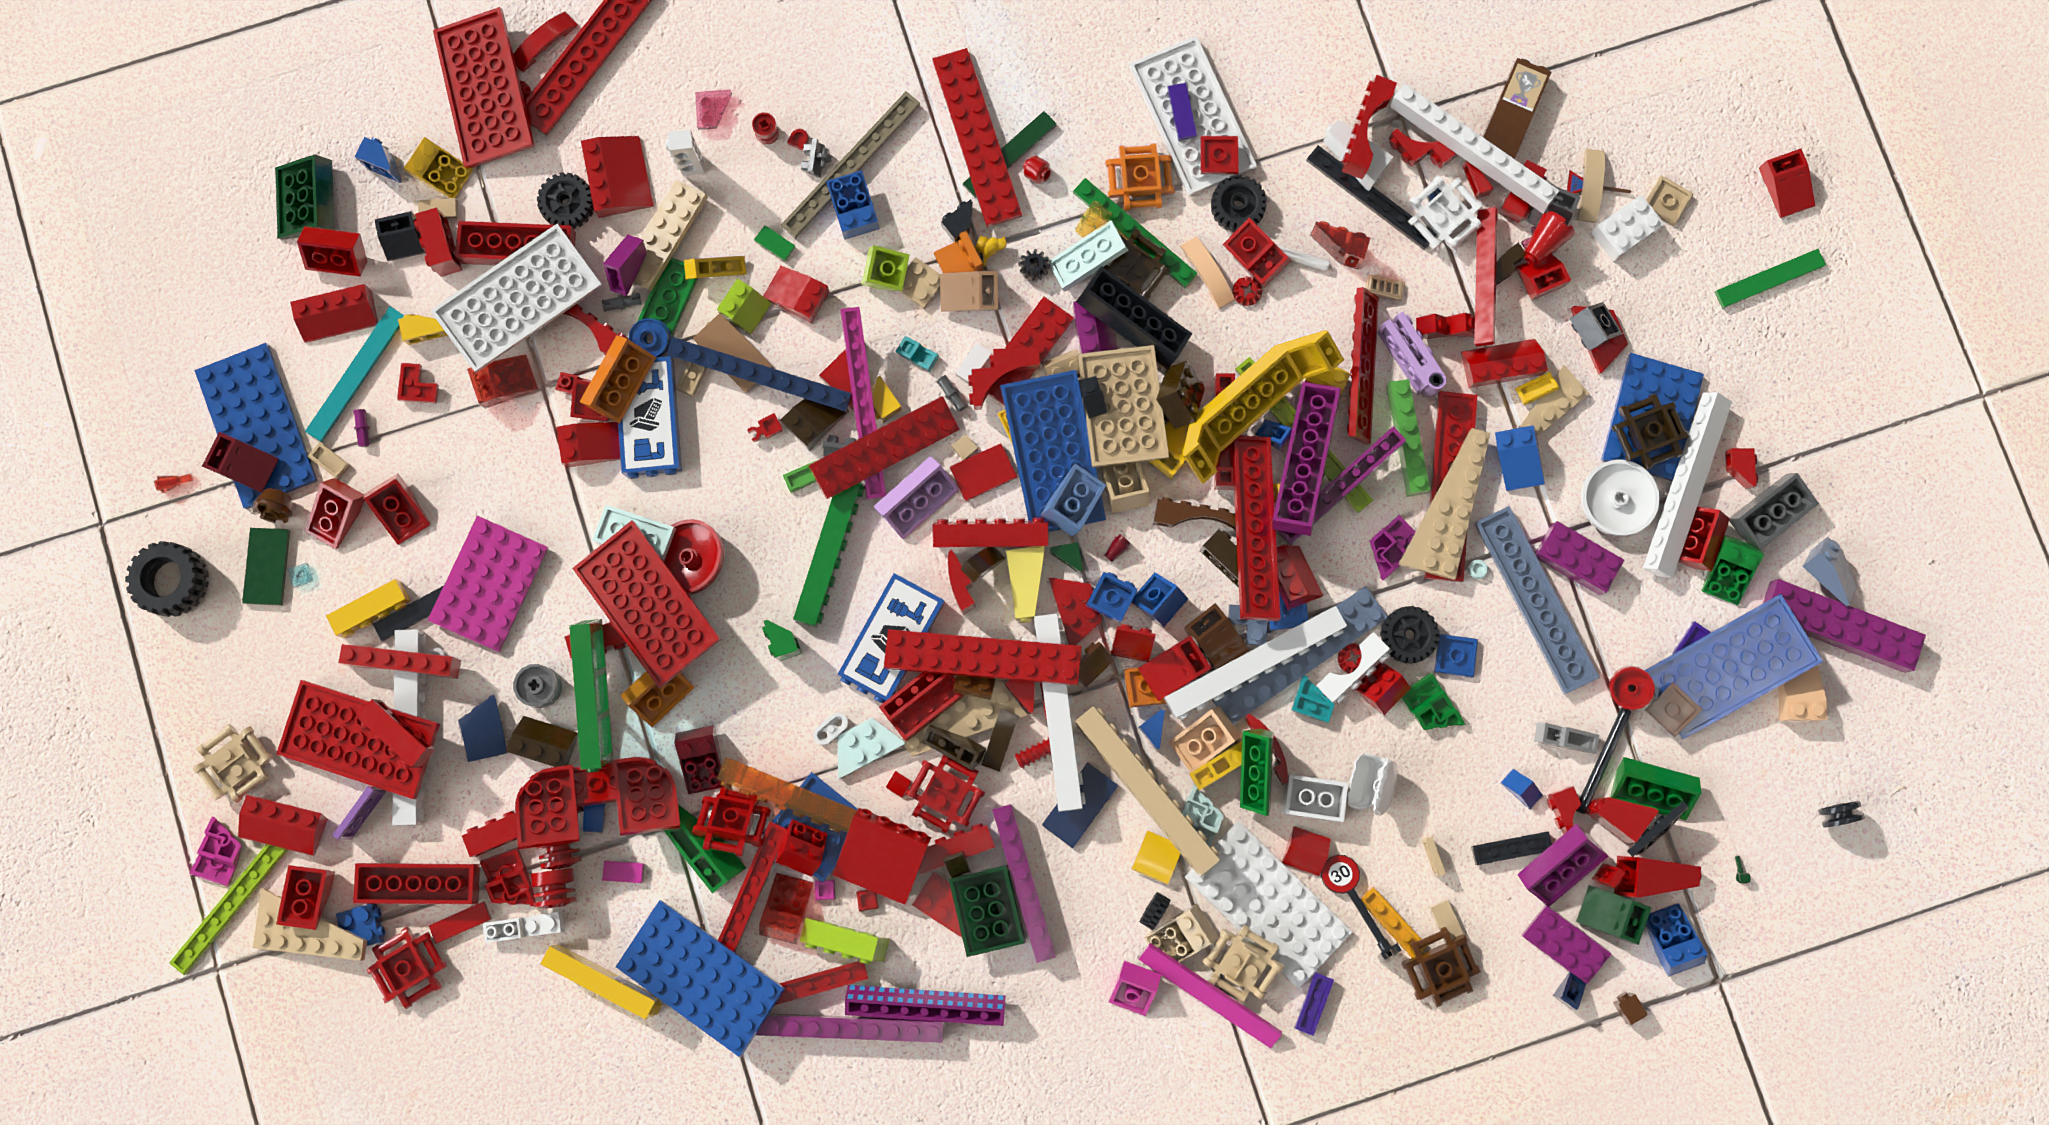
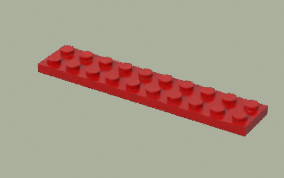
(581, 61)
(977, 137)
(1453, 422)
(1255, 529)
(983, 657)

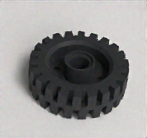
(559, 189)
(1241, 190)
(1420, 623)

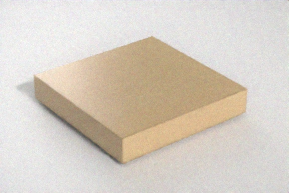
(1668, 200)

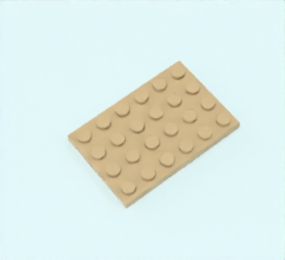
(1134, 419)

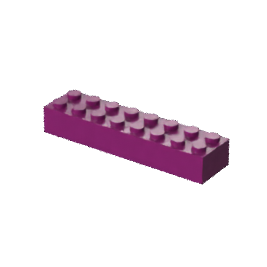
(1306, 459)
(1851, 627)

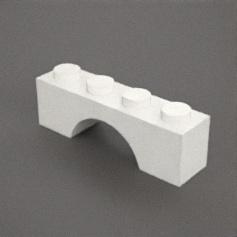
(1373, 653)

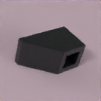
(958, 221)

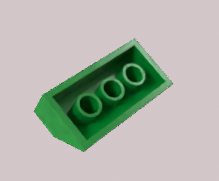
(1256, 771)
(1655, 786)

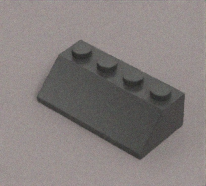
(1774, 510)

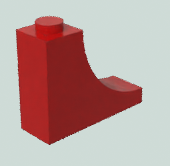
(837, 375)

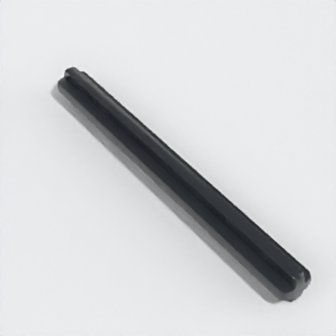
(1603, 759)

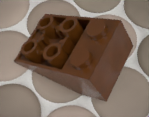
(1216, 637)

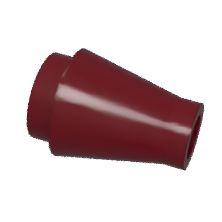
(1117, 547)

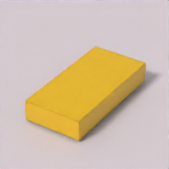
(1537, 388)

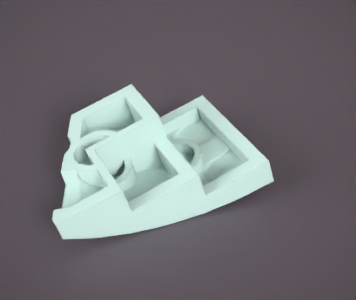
(1203, 814)

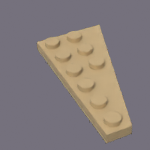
(969, 716)
(325, 941)

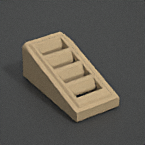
(1386, 281)

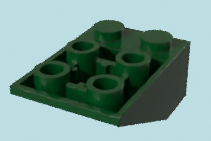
(1613, 915)

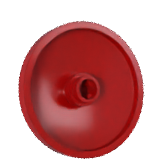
(695, 555)

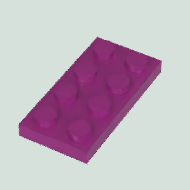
(1566, 944)

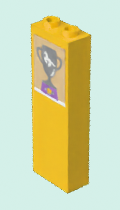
(601, 981)

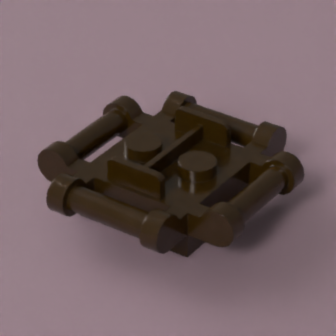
(1137, 266)
(1651, 431)

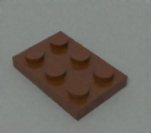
(974, 686)

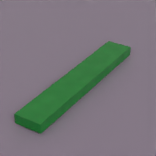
(1770, 278)

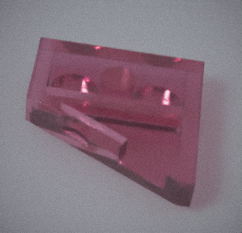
(711, 107)

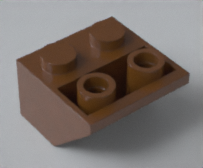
(1093, 663)

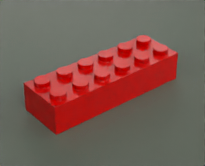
(493, 241)
(416, 883)

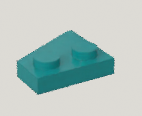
(1312, 702)

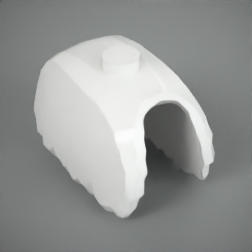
(1372, 783)

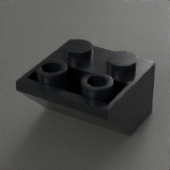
(399, 236)

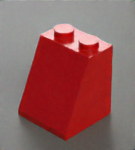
(1622, 818)

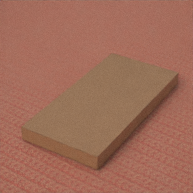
(726, 339)

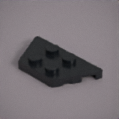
(1659, 828)

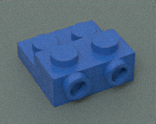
(1112, 596)
(363, 922)

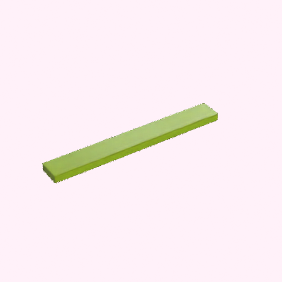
(227, 908)

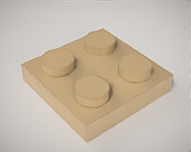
(920, 283)

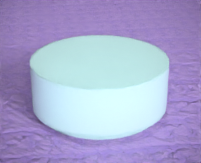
(1477, 569)

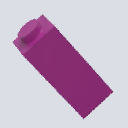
(624, 264)

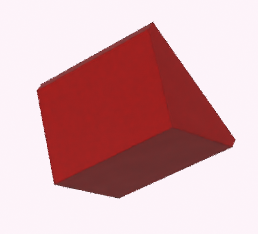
(1306, 851)

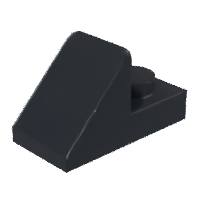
(1092, 397)

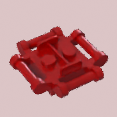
(945, 793)
(731, 820)
(406, 968)

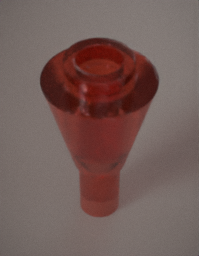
(167, 482)

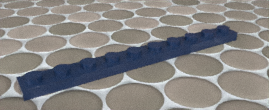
(759, 374)

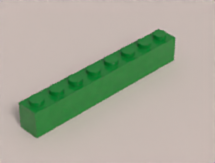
(827, 556)

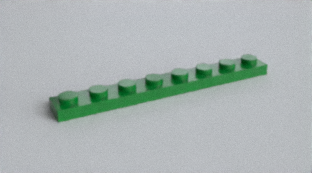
(1125, 224)

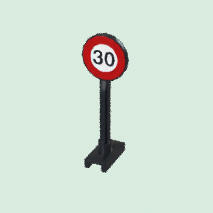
(1341, 877)

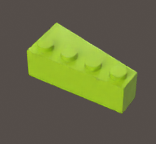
(844, 940)

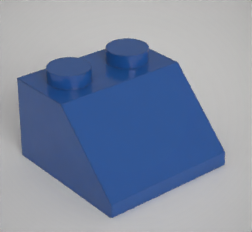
(377, 159)
(1159, 599)

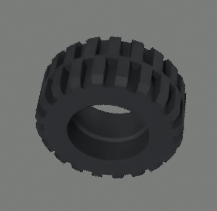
(143, 574)

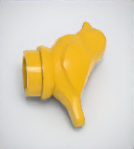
(989, 247)

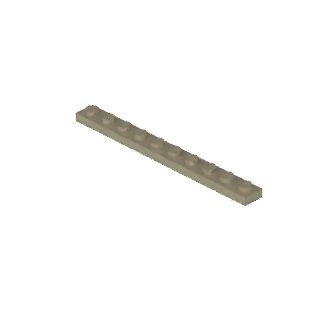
(851, 162)

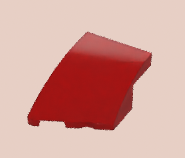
(508, 878)

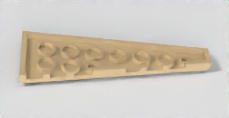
(1443, 530)

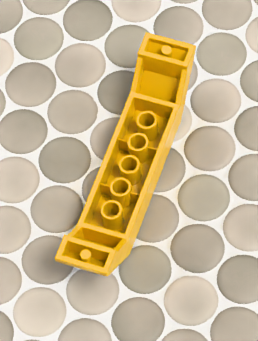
(1254, 395)

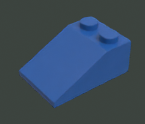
(1520, 458)

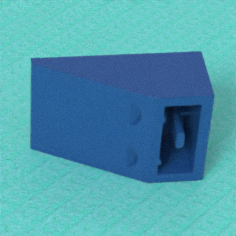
(853, 205)
(1675, 940)

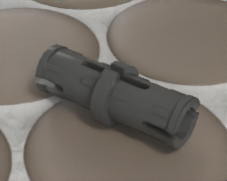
(621, 302)
(951, 393)

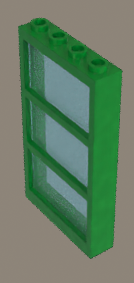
(591, 694)

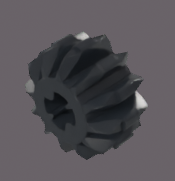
(1033, 258)

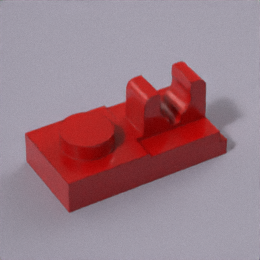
(1608, 875)

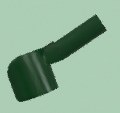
(1741, 877)

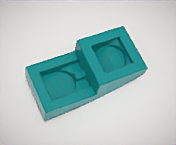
(917, 354)

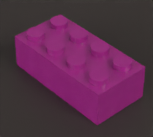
(1579, 558)

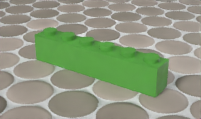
(1406, 423)

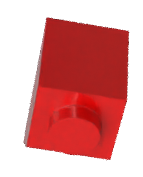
(1023, 692)

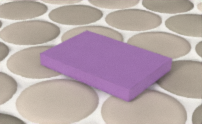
(359, 813)

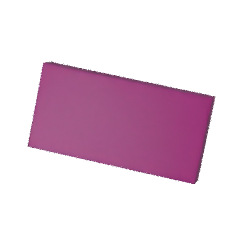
(623, 872)

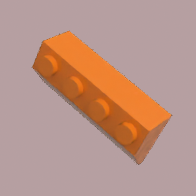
(618, 379)

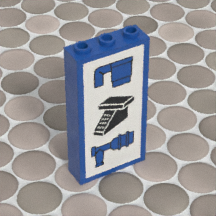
(651, 425)
(902, 608)

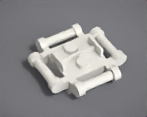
(1445, 213)

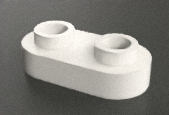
(830, 728)

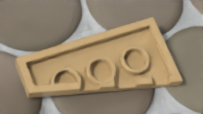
(1555, 405)

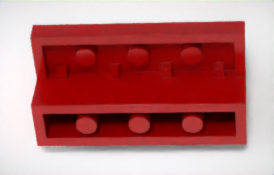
(920, 703)

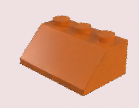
(654, 702)

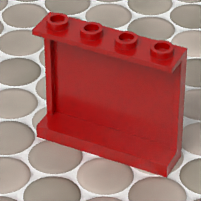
(881, 855)

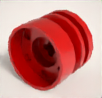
(559, 856)
(553, 888)

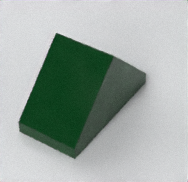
(1069, 555)

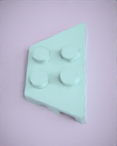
(864, 745)

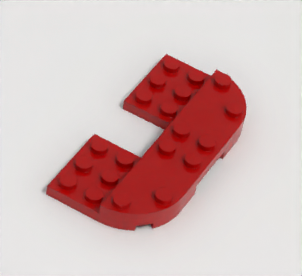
(550, 800)

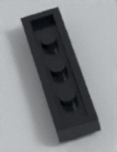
(1511, 848)

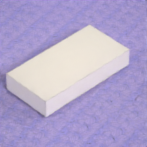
(975, 359)

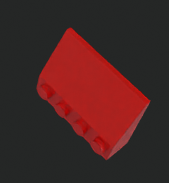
(616, 174)

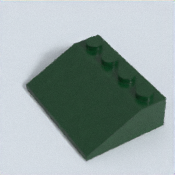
(304, 196)
(987, 911)

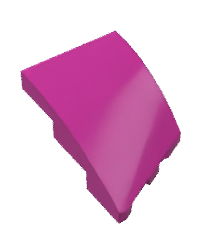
(217, 855)

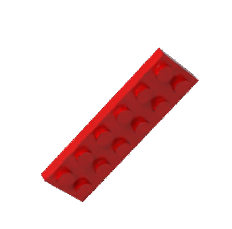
(1040, 329)

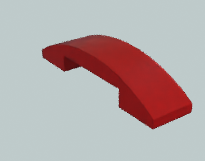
(542, 38)
(1281, 769)

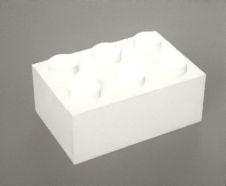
(1627, 228)
(1315, 798)

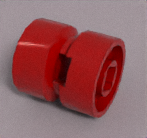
(765, 128)

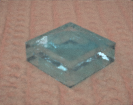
(300, 575)

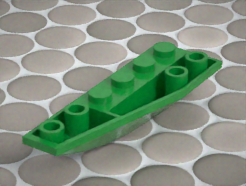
(712, 866)

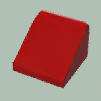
(898, 784)

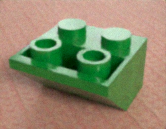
(783, 642)

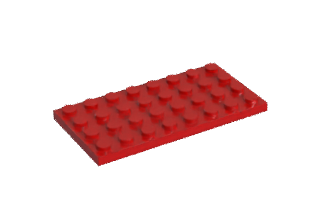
(483, 88)
(646, 604)
(329, 736)

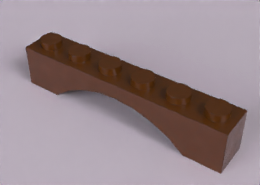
(1173, 513)

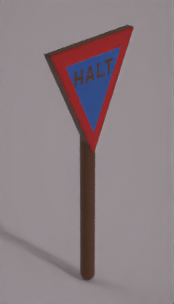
(1575, 184)

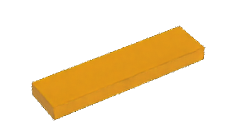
(1390, 920)

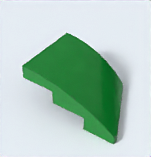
(1431, 705)

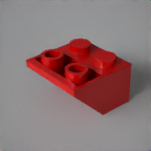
(1543, 277)
(1383, 688)
(802, 848)

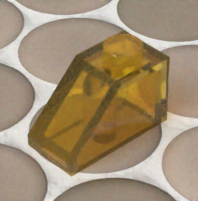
(1093, 219)

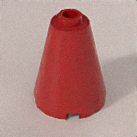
(1548, 237)

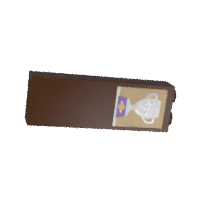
(1516, 106)

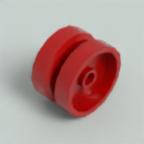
(1640, 696)

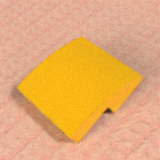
(1156, 858)

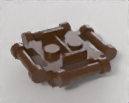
(1441, 967)

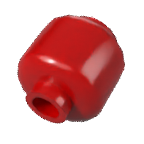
(1037, 169)

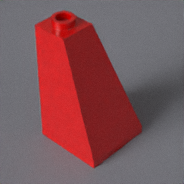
(1653, 877)

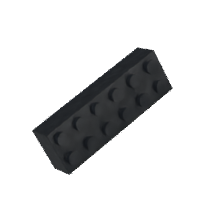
(1133, 316)

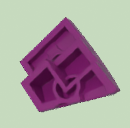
(1391, 545)

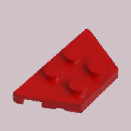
(1605, 354)
(1071, 603)

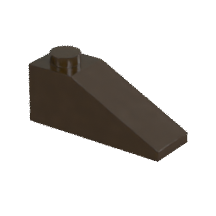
(954, 746)

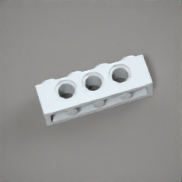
(685, 152)

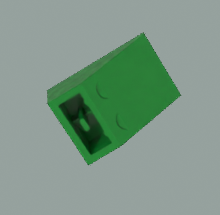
(1732, 570)

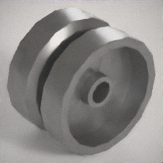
(527, 680)

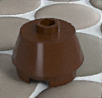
(273, 505)

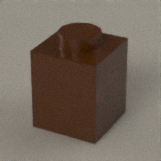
(1629, 1008)

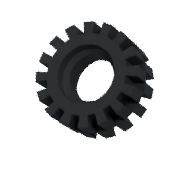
(1155, 911)

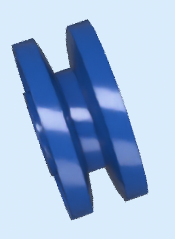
(660, 332)

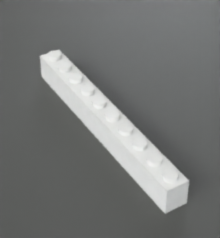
(1474, 148)
(1687, 485)
(1255, 662)
(409, 699)
(1060, 725)

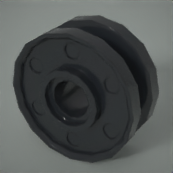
(1841, 814)

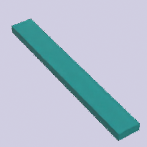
(355, 375)

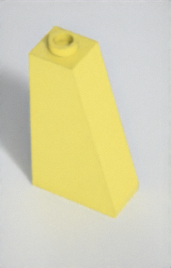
(1025, 577)

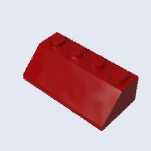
(334, 313)
(1504, 363)
(281, 825)

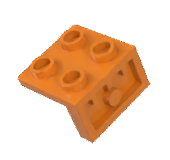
(959, 256)

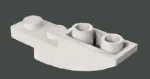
(523, 927)

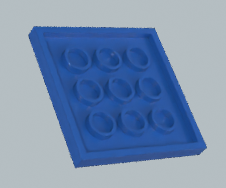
(834, 839)

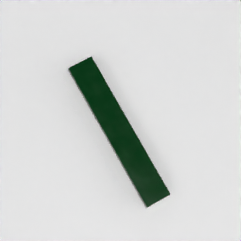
(1021, 143)

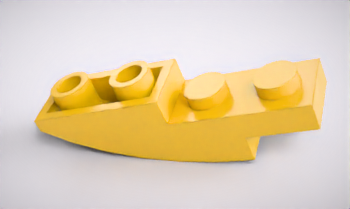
(1217, 767)

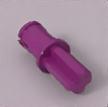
(361, 427)

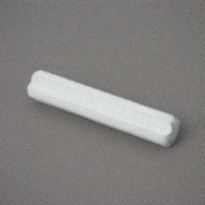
(1306, 259)

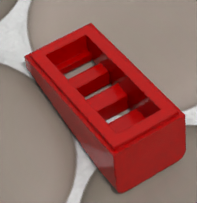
(1478, 182)

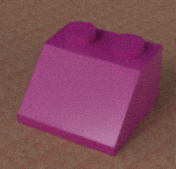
(1135, 988)

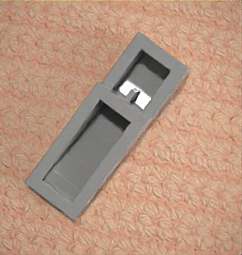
(1566, 738)

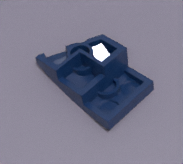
(482, 731)

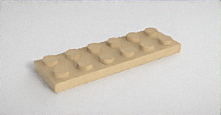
(668, 230)

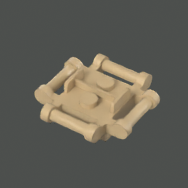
(233, 763)
(1243, 963)

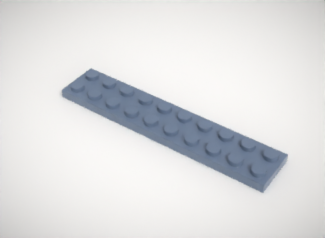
(1536, 600)
(1360, 614)

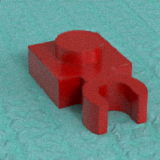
(768, 426)

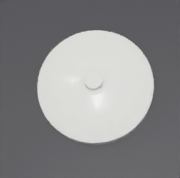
(1619, 498)

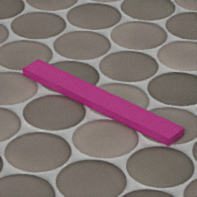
(1210, 995)

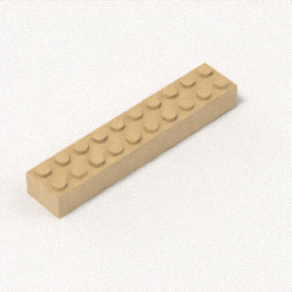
(1146, 791)

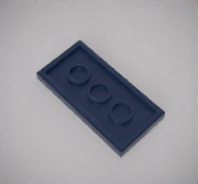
(1072, 824)

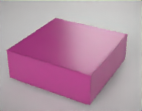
(825, 890)

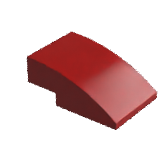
(1256, 252)
(960, 584)

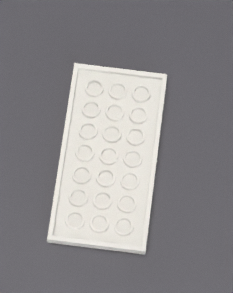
(1211, 112)
(516, 298)
(1263, 894)

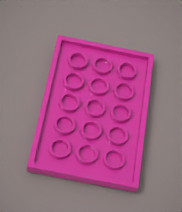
(488, 583)

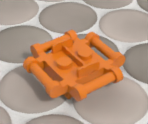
(1140, 176)

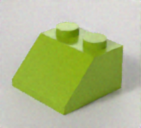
(885, 269)
(744, 306)

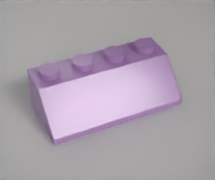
(916, 497)

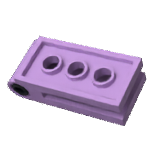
(1412, 355)

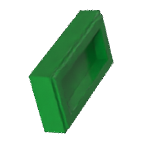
(774, 243)

